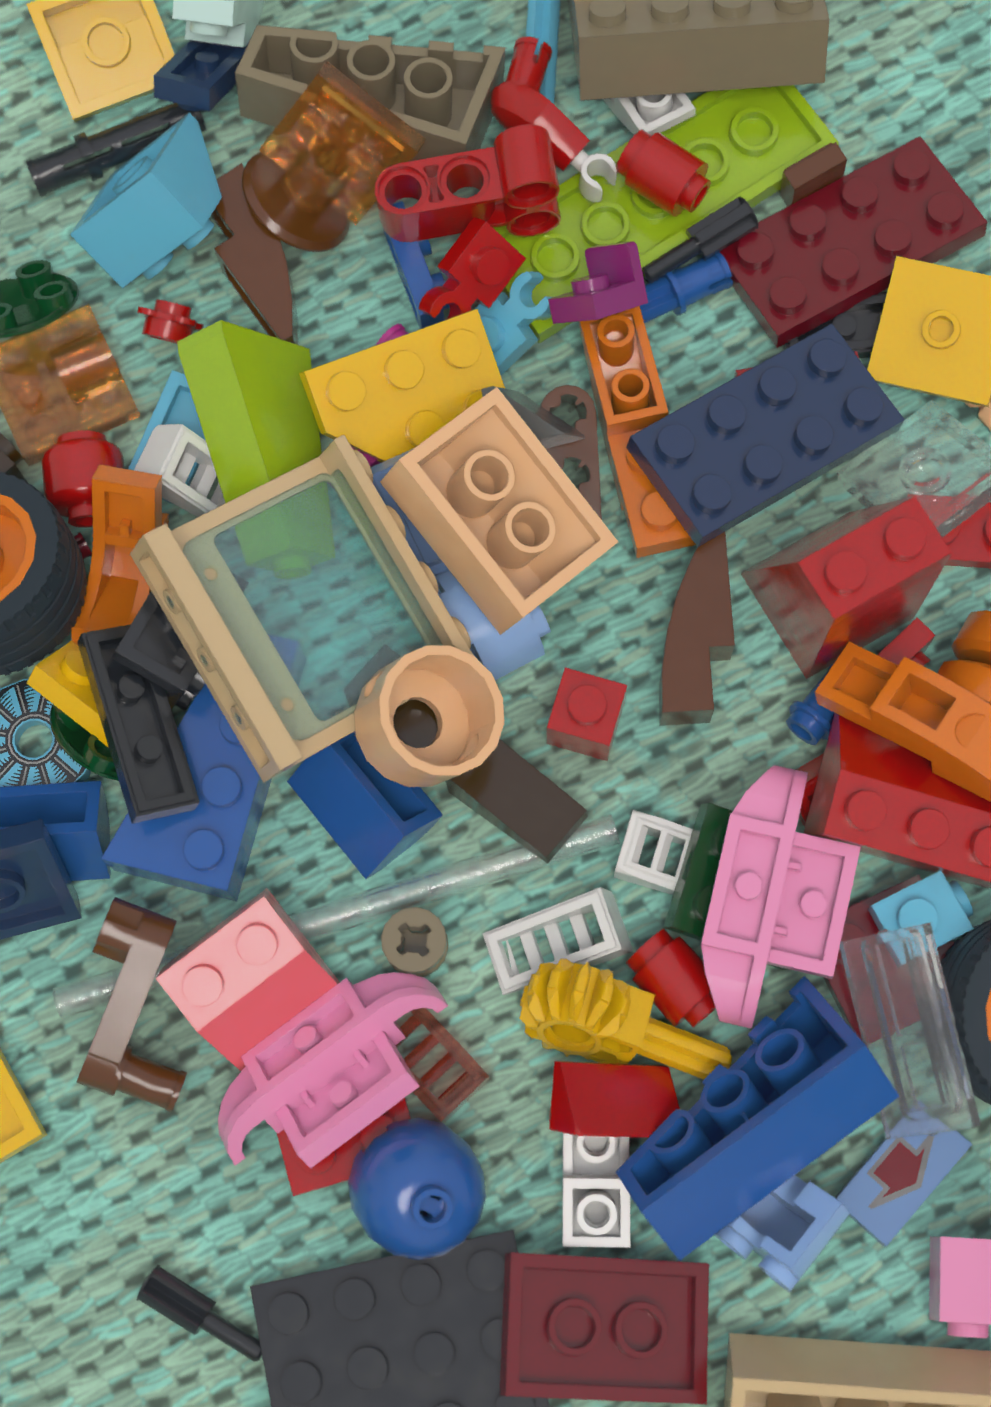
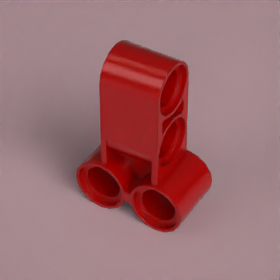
(514, 183)

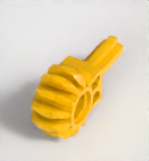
(608, 1021)

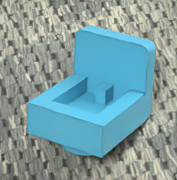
(926, 902)

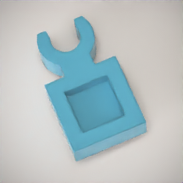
(510, 317)

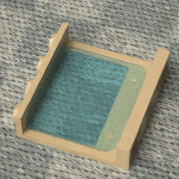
(296, 603)

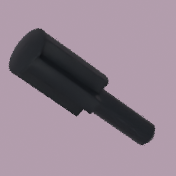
(706, 238)
(194, 1311)

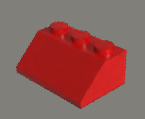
(897, 808)

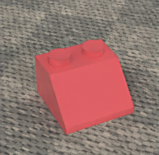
(246, 977)

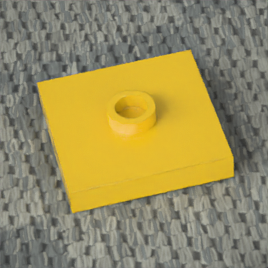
(935, 332)

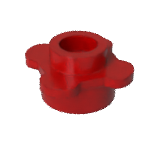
(168, 321)

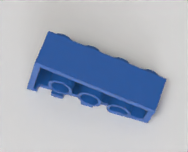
(213, 843)
(757, 1122)

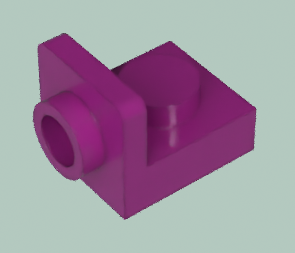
(612, 285)

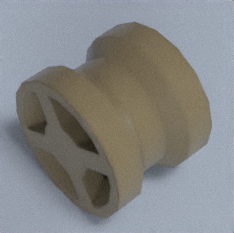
(415, 955)

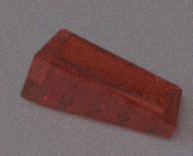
(463, 1088)

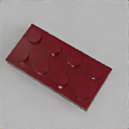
(846, 238)

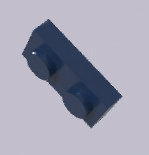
(198, 75)

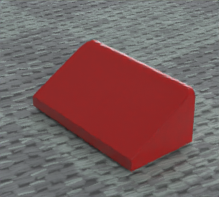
(610, 1099)

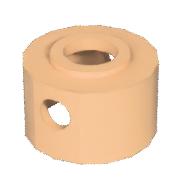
(462, 699)

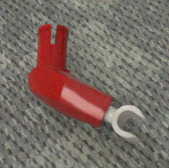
(521, 103)

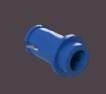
(810, 720)

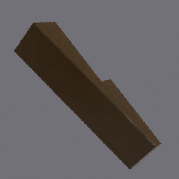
(502, 789)

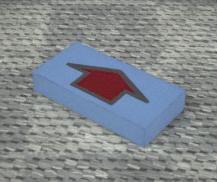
(899, 1180)

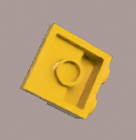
(102, 50)

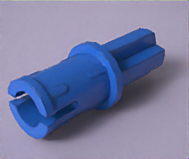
(686, 286)

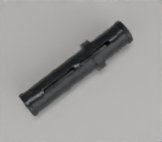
(48, 169)

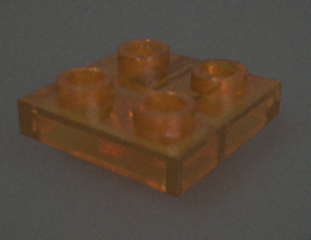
(337, 145)
(61, 383)

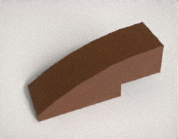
(254, 261)
(697, 634)

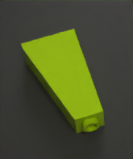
(250, 404)

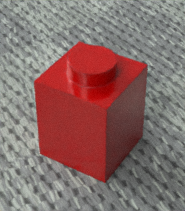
(586, 714)

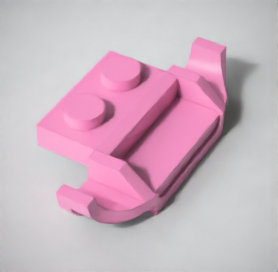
(774, 897)
(328, 1067)

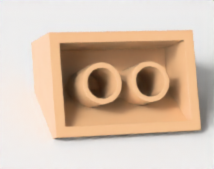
(498, 510)

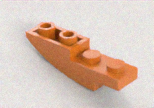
(627, 401)
(915, 712)

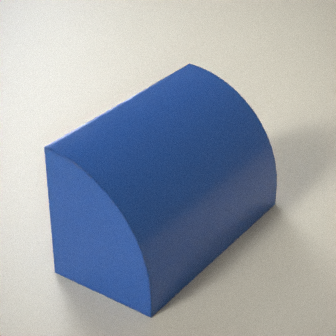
(360, 808)
(74, 819)

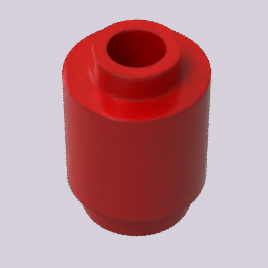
(664, 172)
(675, 977)

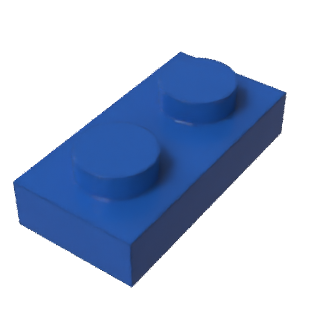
(415, 273)

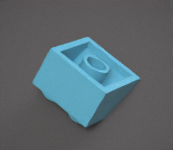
(152, 206)

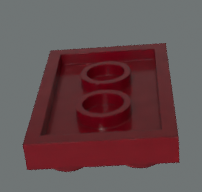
(604, 1329)

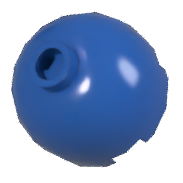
(417, 1189)

